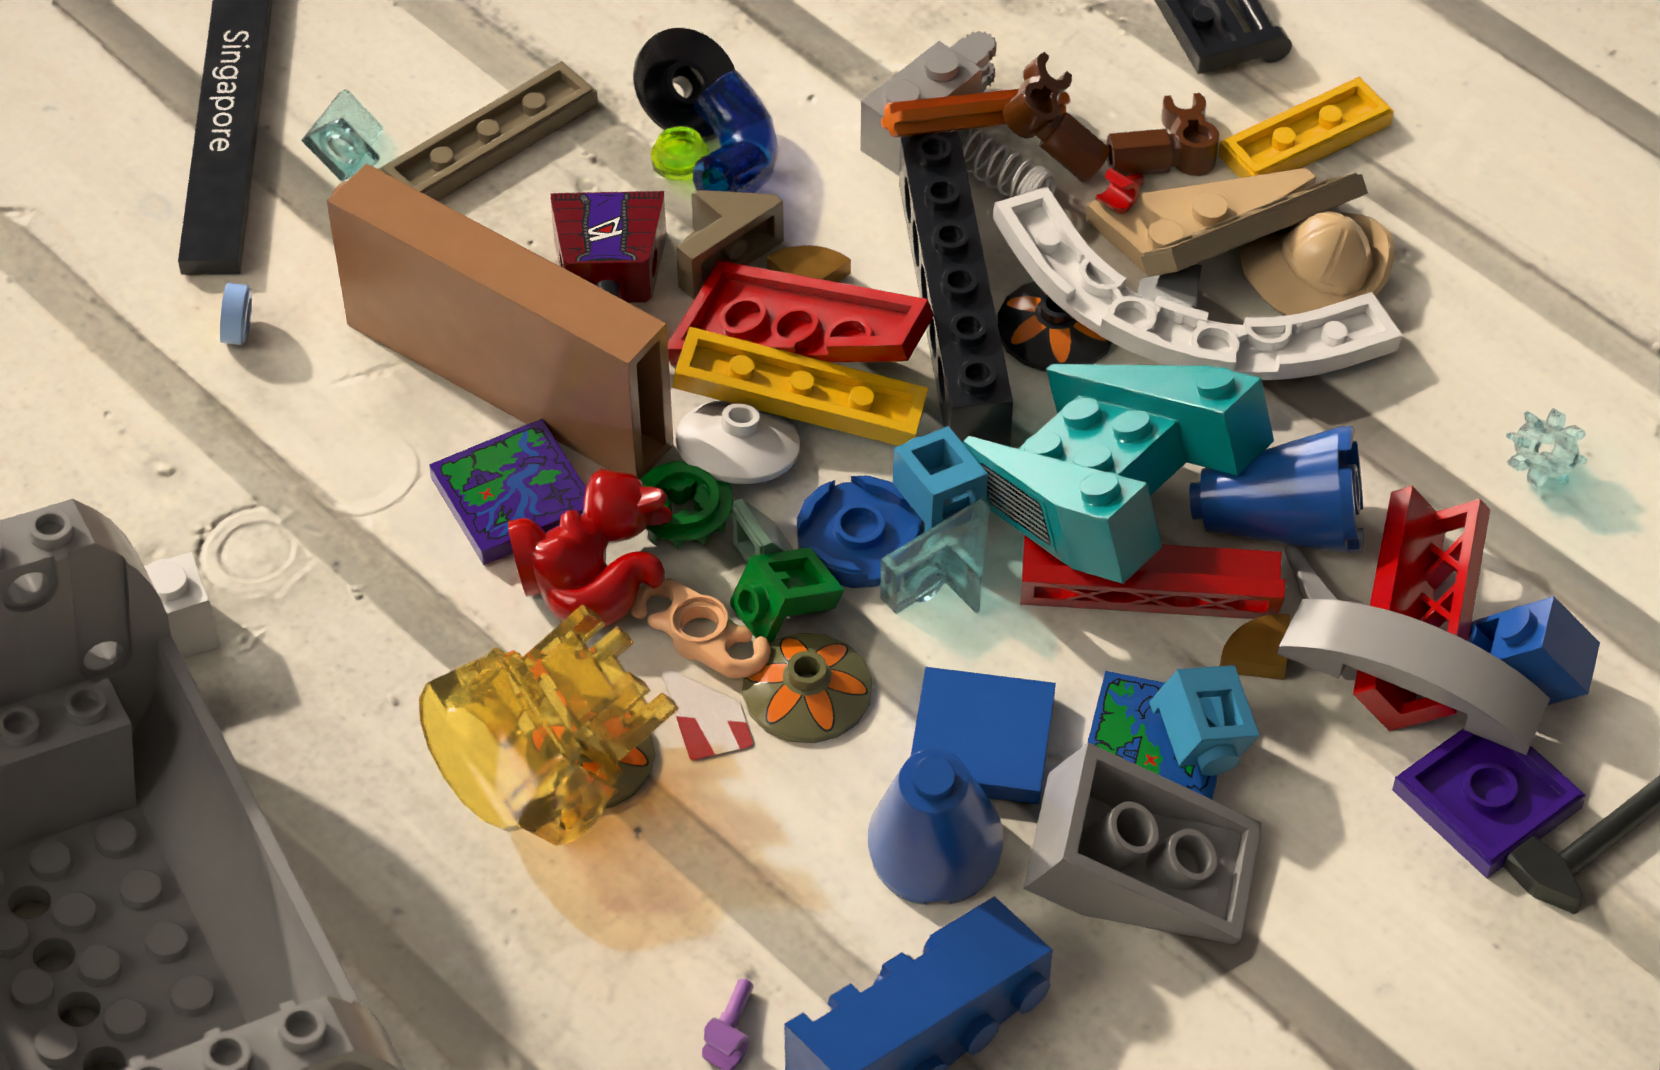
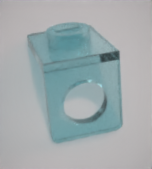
(344, 136)

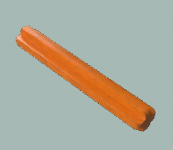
(950, 113)

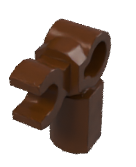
(1036, 113)
(1189, 147)

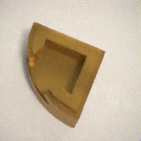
(811, 262)
(1255, 647)

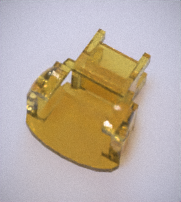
(517, 724)

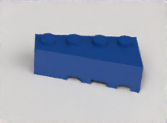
(930, 1006)

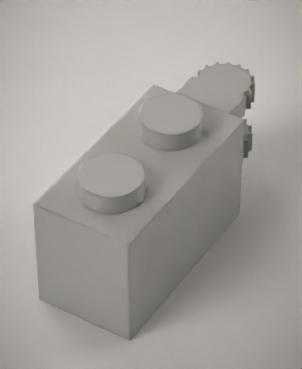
(933, 74)

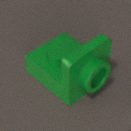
(782, 587)

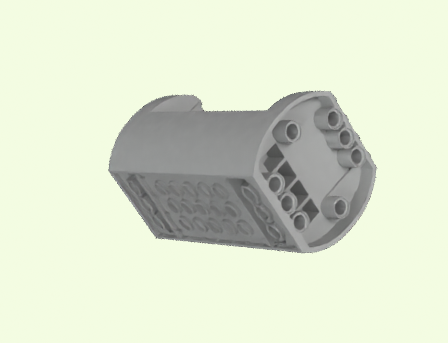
(141, 841)

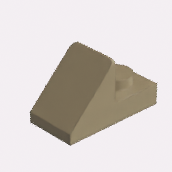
(727, 229)

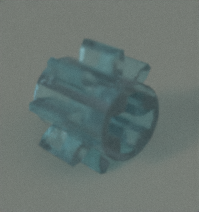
(1554, 464)

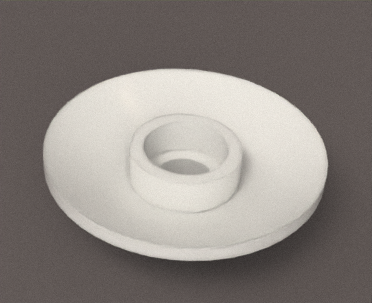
(737, 442)

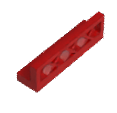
(1170, 582)
(1405, 582)

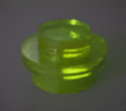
(677, 153)

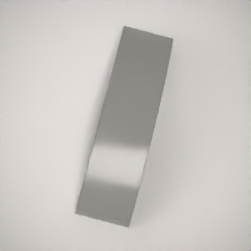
(1422, 660)

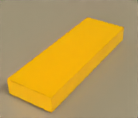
(1307, 131)

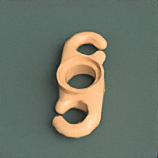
(711, 649)

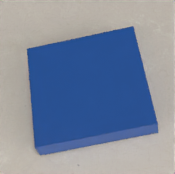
(992, 725)

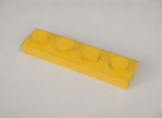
(799, 387)

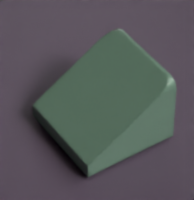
(755, 532)

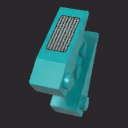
(1116, 440)

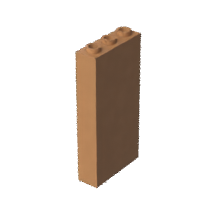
(503, 322)

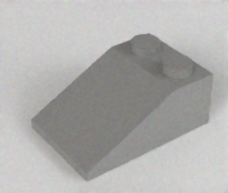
(1141, 849)

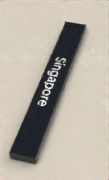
(225, 138)

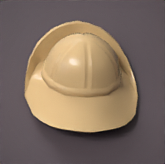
(1319, 261)

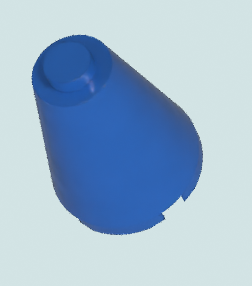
(1289, 495)
(935, 831)

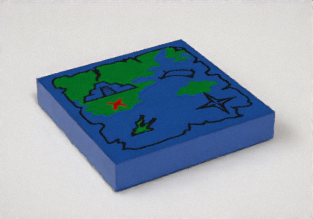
(1131, 731)

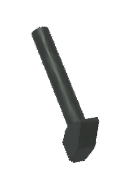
(1551, 874)

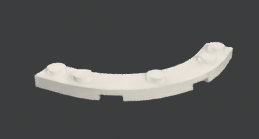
(1176, 333)

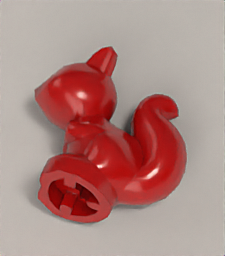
(570, 560)

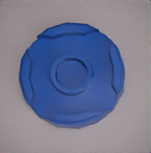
(856, 527)

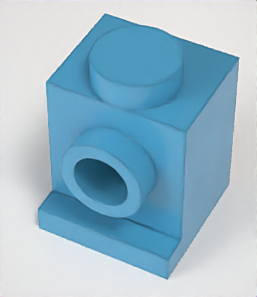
(938, 476)
(1206, 717)

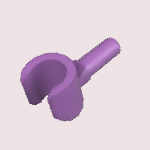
(724, 1043)

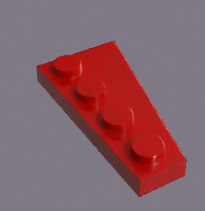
(805, 316)

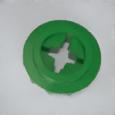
(686, 482)

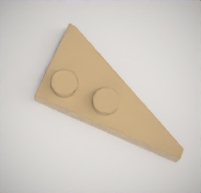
(1178, 212)

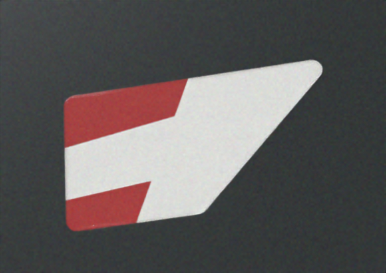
(707, 718)

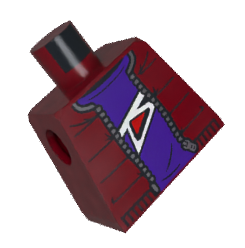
(612, 239)

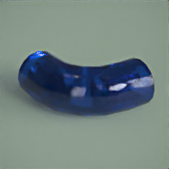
(745, 137)

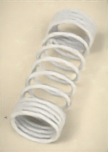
(1035, 178)

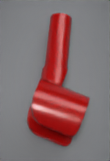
(1121, 191)

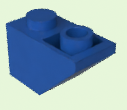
(1542, 645)

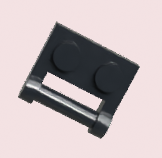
(1215, 37)

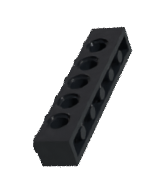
(955, 280)

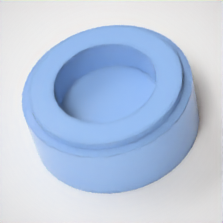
(235, 314)

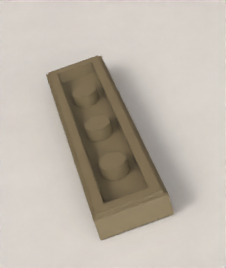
(494, 132)
(1253, 224)

